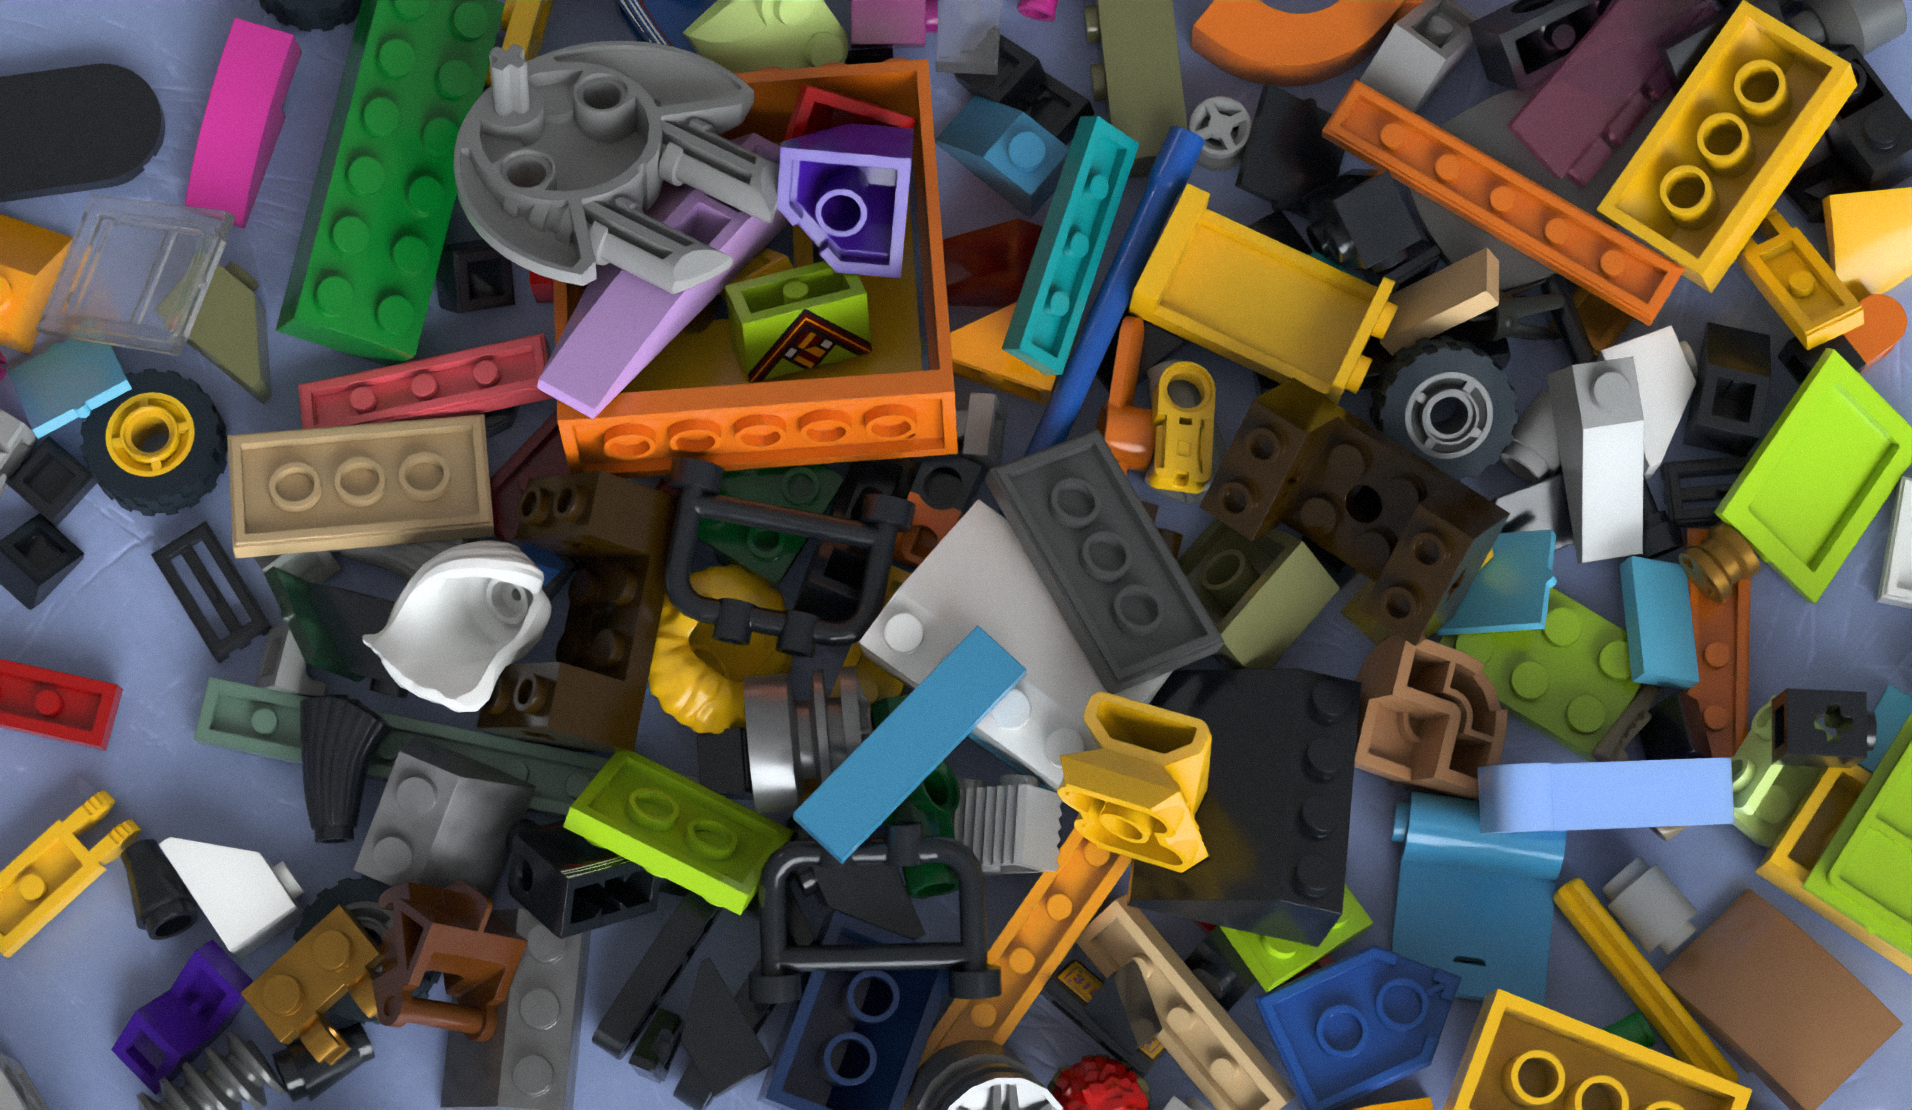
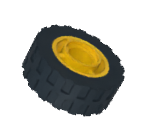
(181, 468)

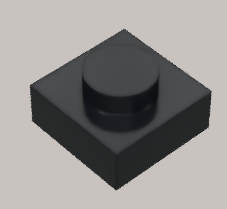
(1220, 969)

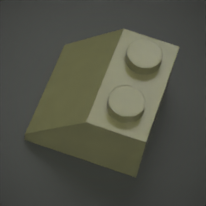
(1256, 591)

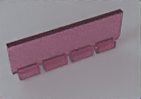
(1598, 86)

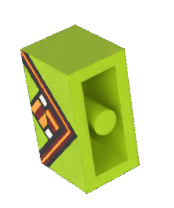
(797, 320)

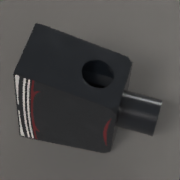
(574, 883)

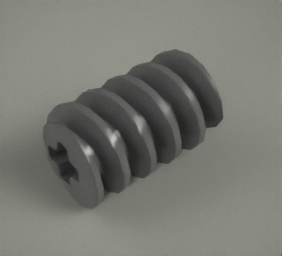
(224, 1082)

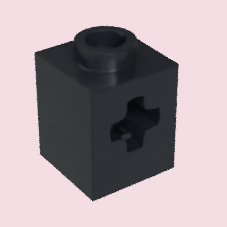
(1800, 744)

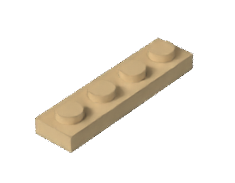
(1192, 1021)

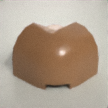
(1427, 718)

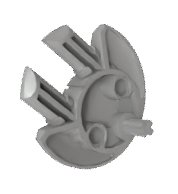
(582, 141)

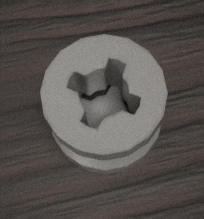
(1217, 119)

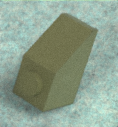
(234, 330)

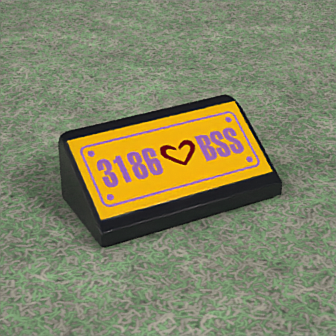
(1070, 993)

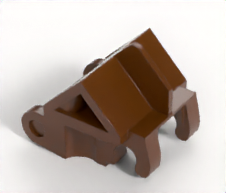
(451, 935)

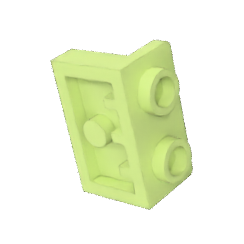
(1762, 791)

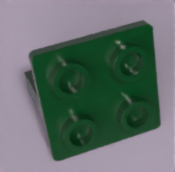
(761, 550)

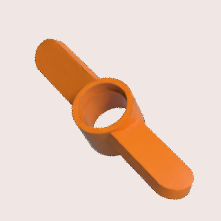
(1121, 424)

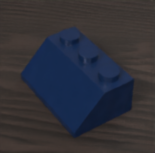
(854, 1032)

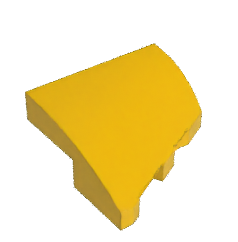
(1870, 239)

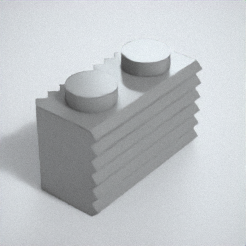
(1009, 825)

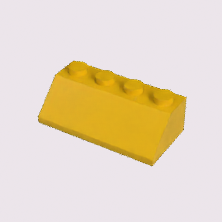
(1729, 144)

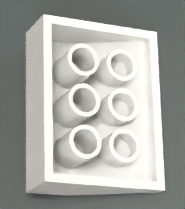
(989, 581)

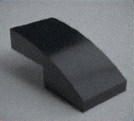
(1028, 88)

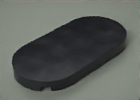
(75, 130)

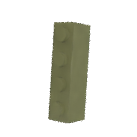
(1137, 72)

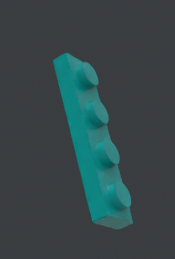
(1070, 245)

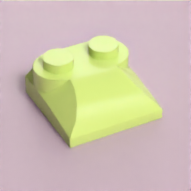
(768, 34)

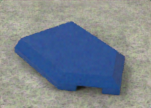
(1357, 1024)

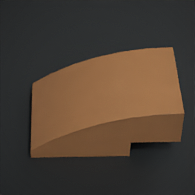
(1779, 1002)

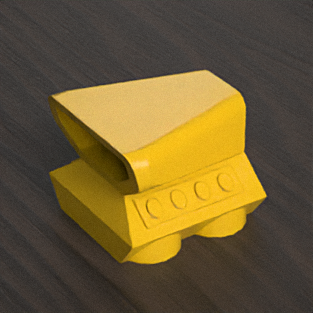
(1141, 783)

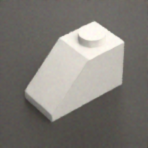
(1665, 384)
(237, 891)

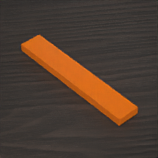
(1503, 202)

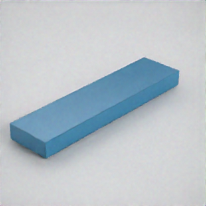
(909, 744)

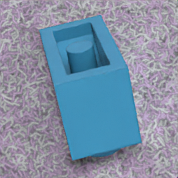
(1006, 152)

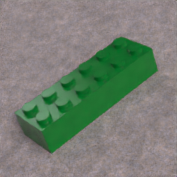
(388, 177)

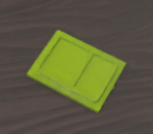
(1819, 476)
(1869, 857)

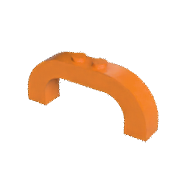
(1292, 47)

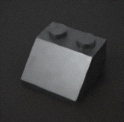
(442, 820)

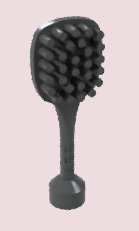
(1826, 22)

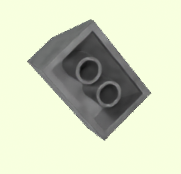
(537, 1034)

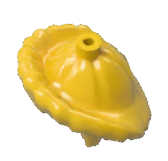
(704, 678)

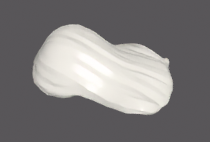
(463, 623)

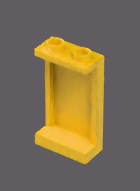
(1260, 301)

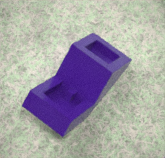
(184, 1018)

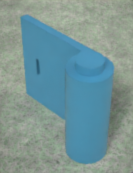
(1474, 896)

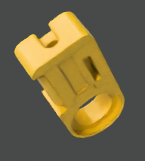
(1183, 434)

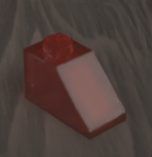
(989, 263)

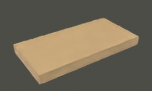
(359, 486)

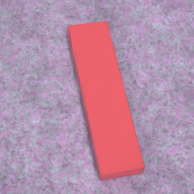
(431, 387)

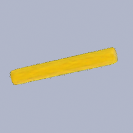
(1640, 979)

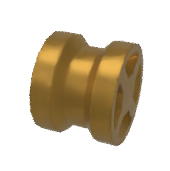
(1719, 562)

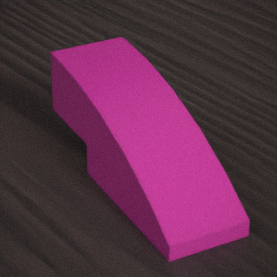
(242, 119)

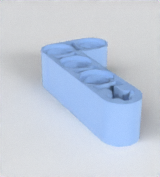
(1605, 795)

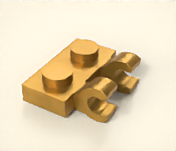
(312, 978)

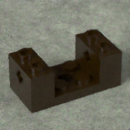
(1301, 467)
(613, 618)

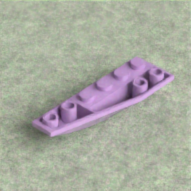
(629, 321)

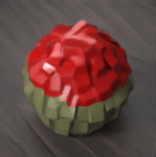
(1099, 1085)

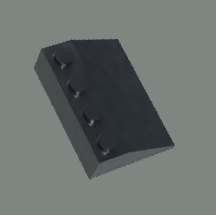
(1271, 803)

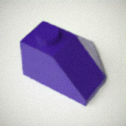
(850, 194)

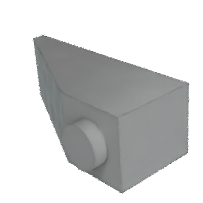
(1601, 455)

